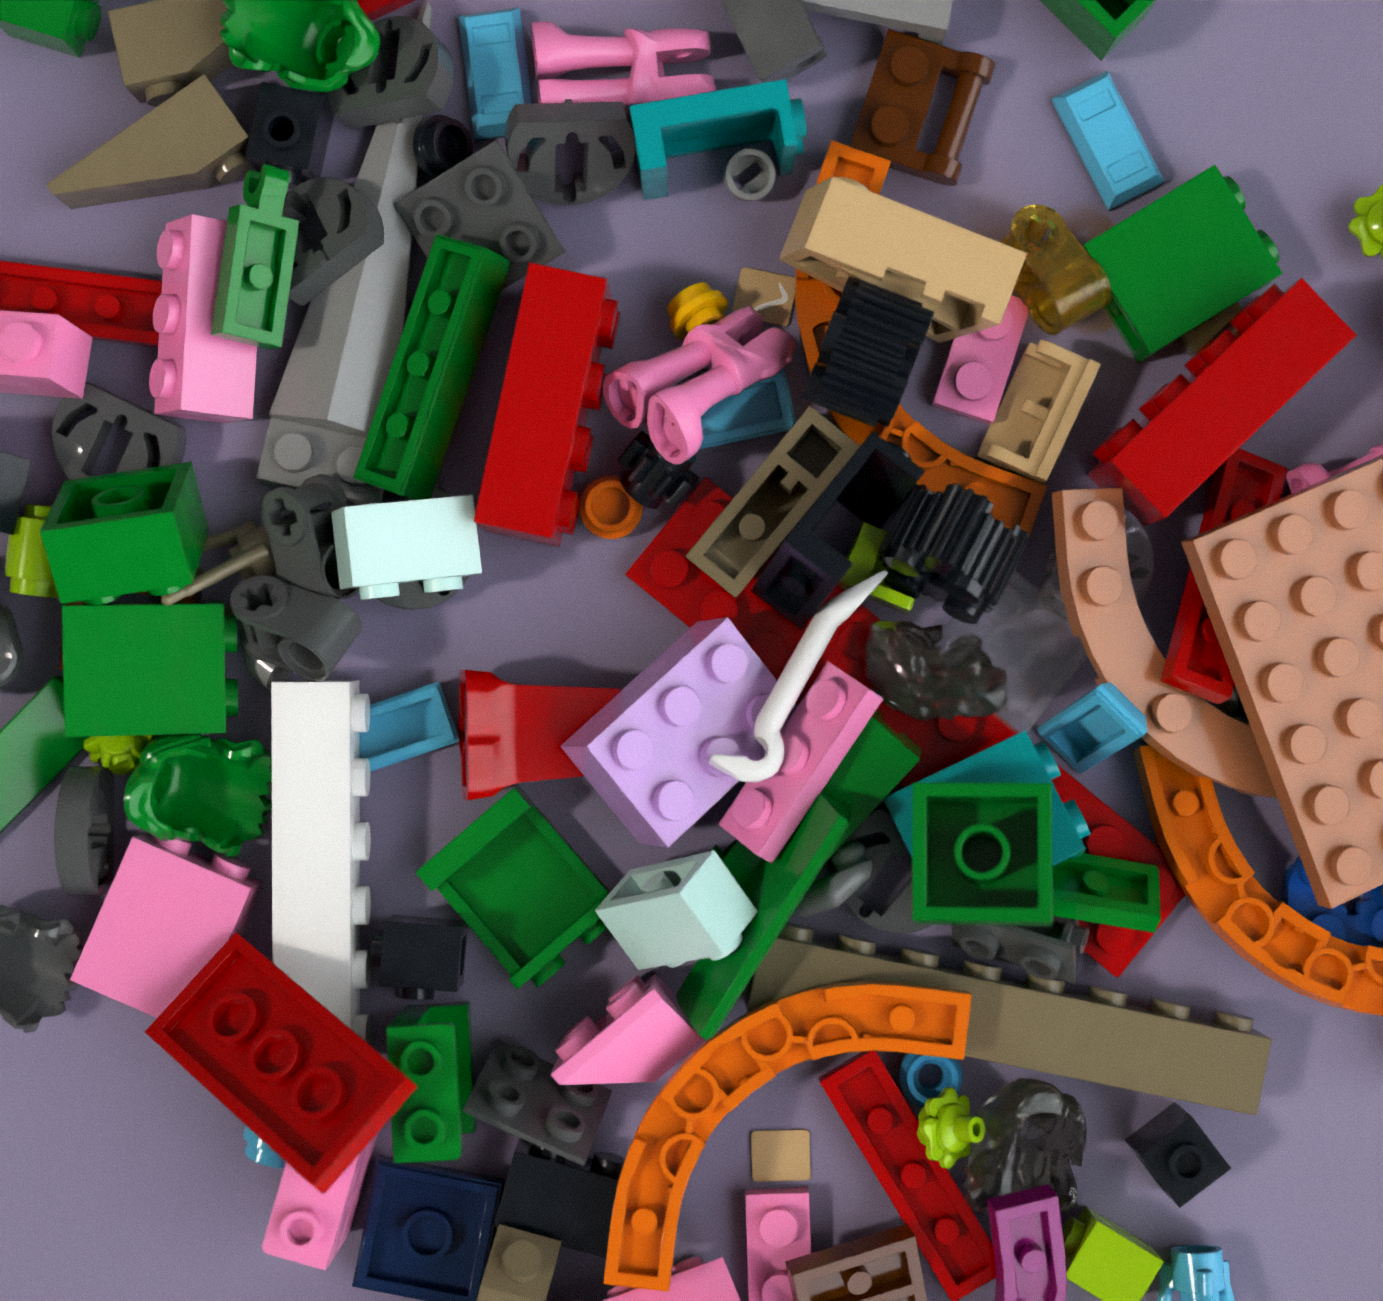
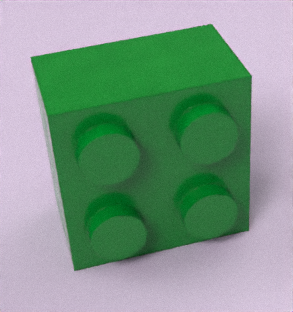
(126, 534)
(982, 854)

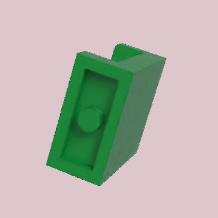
(1182, 262)
(147, 668)
(519, 887)
(436, 1054)

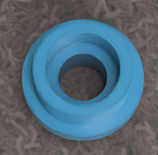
(916, 1091)

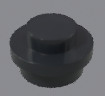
(441, 144)

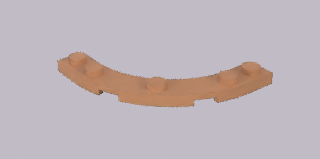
(1122, 651)

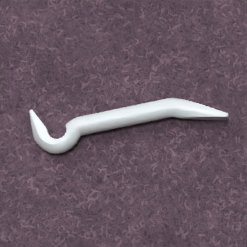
(792, 683)

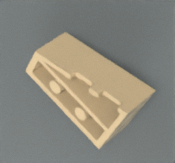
(868, 237)

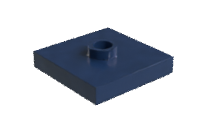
(427, 1231)

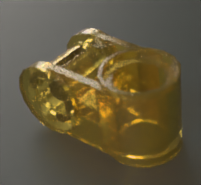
(1057, 276)

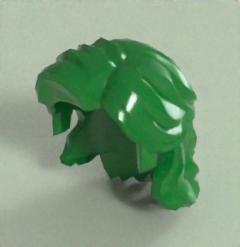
(304, 41)
(201, 790)

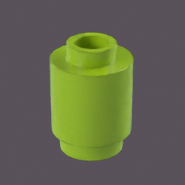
(26, 555)

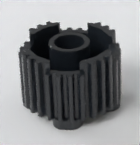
(868, 353)
(951, 551)

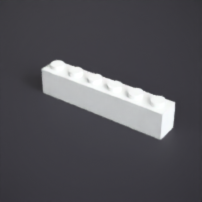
(321, 842)

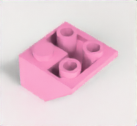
(632, 1042)

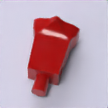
(517, 730)

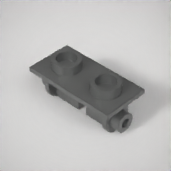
(1039, 950)

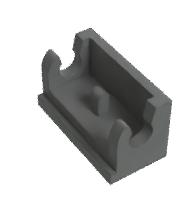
(776, 36)

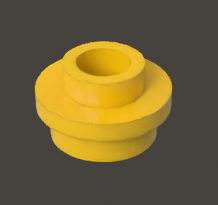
(695, 307)

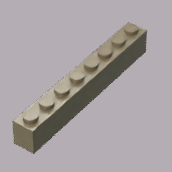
(1043, 1025)

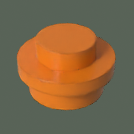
(609, 509)

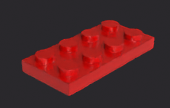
(281, 1062)

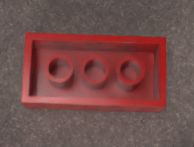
(1229, 396)
(545, 406)

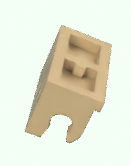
(1038, 411)

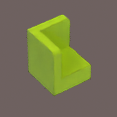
(867, 564)

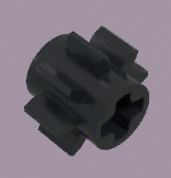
(651, 477)

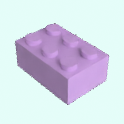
(658, 733)

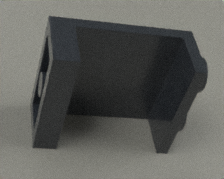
(807, 566)

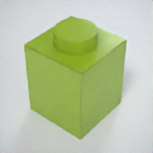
(1107, 1258)

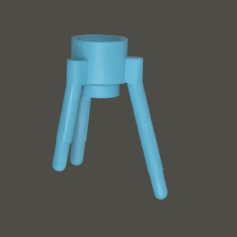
(1197, 1274)

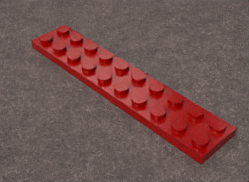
(696, 597)

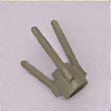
(249, 557)

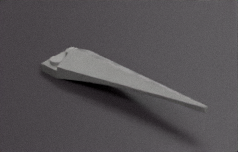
(348, 337)

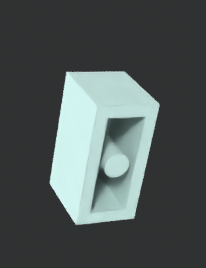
(406, 543)
(677, 911)

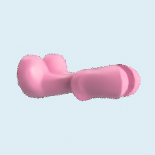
(645, 51)
(735, 360)

